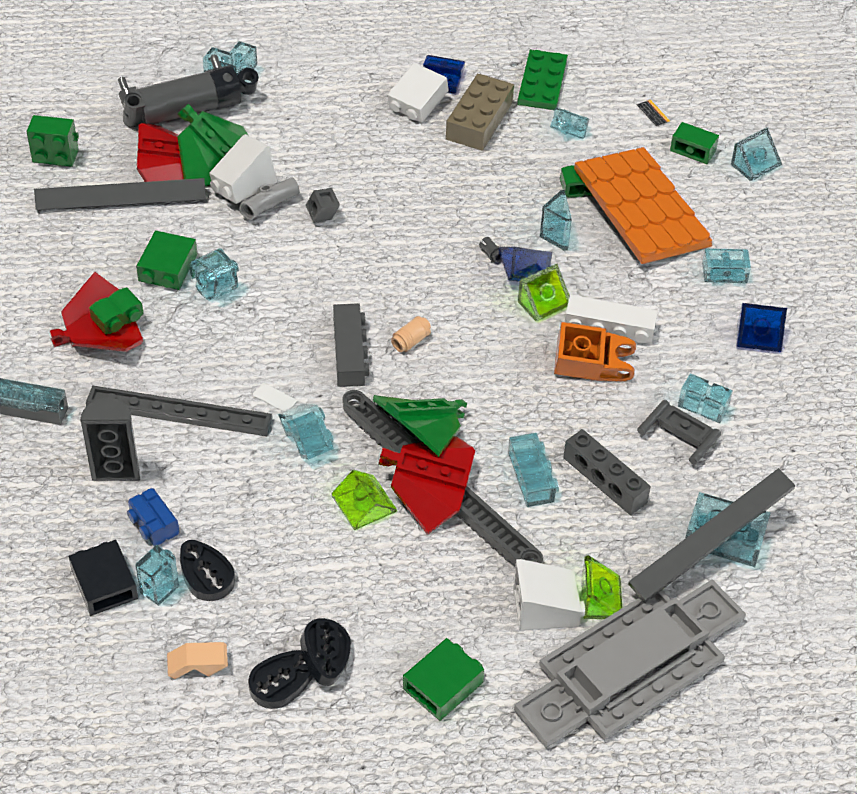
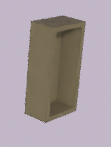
(479, 112)

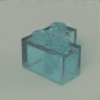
(240, 57)
(308, 429)

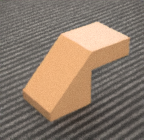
(203, 657)

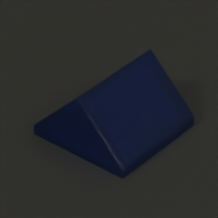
(523, 262)
(761, 327)

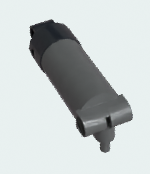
(202, 91)

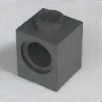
(322, 205)

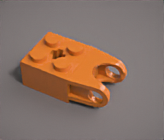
(592, 353)

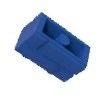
(153, 517)

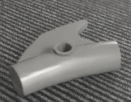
(269, 197)

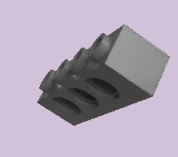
(606, 472)

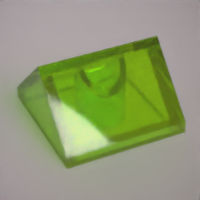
(543, 293)
(362, 499)
(600, 590)

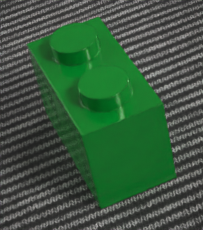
(694, 143)

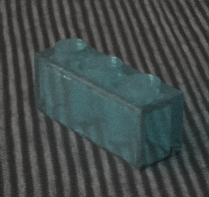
(532, 469)

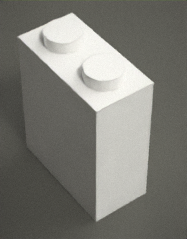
(417, 92)

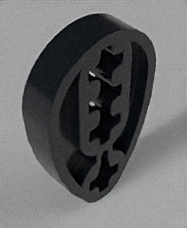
(210, 559)
(316, 657)
(270, 670)

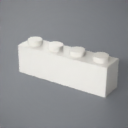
(616, 318)

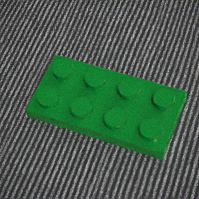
(542, 79)

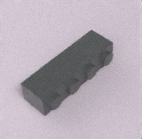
(349, 345)

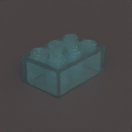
(742, 546)

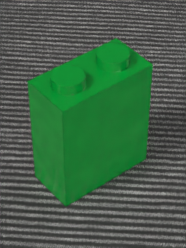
(166, 260)
(443, 678)

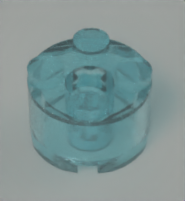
(214, 274)

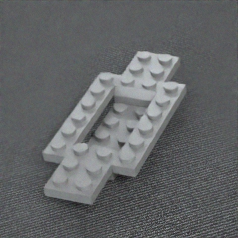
(620, 652)

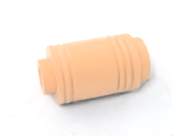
(411, 334)

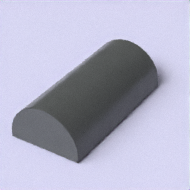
(110, 441)

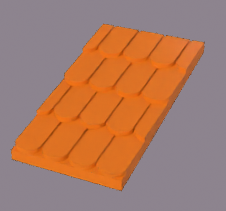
(643, 205)

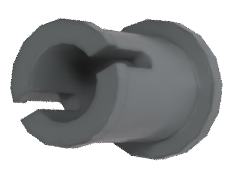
(491, 249)

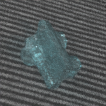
(569, 123)

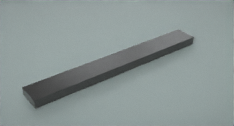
(119, 194)
(187, 411)
(711, 535)

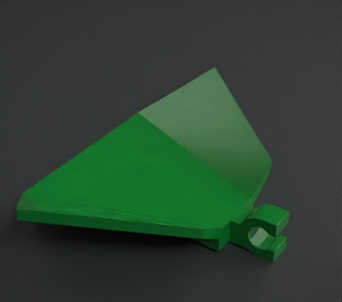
(205, 142)
(429, 419)

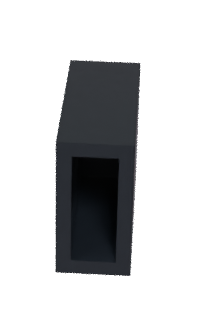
(103, 577)

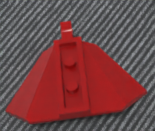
(158, 154)
(83, 330)
(428, 483)

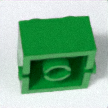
(53, 140)

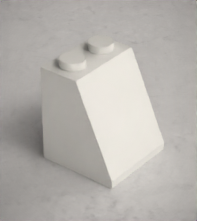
(243, 170)
(546, 596)

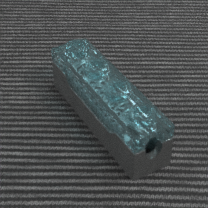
(32, 401)

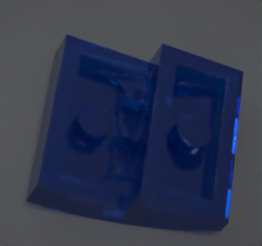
(447, 67)

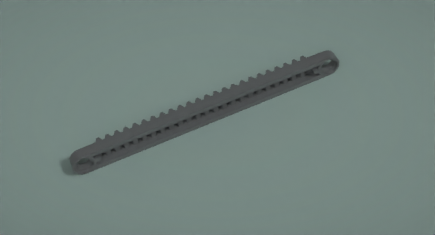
(473, 508)

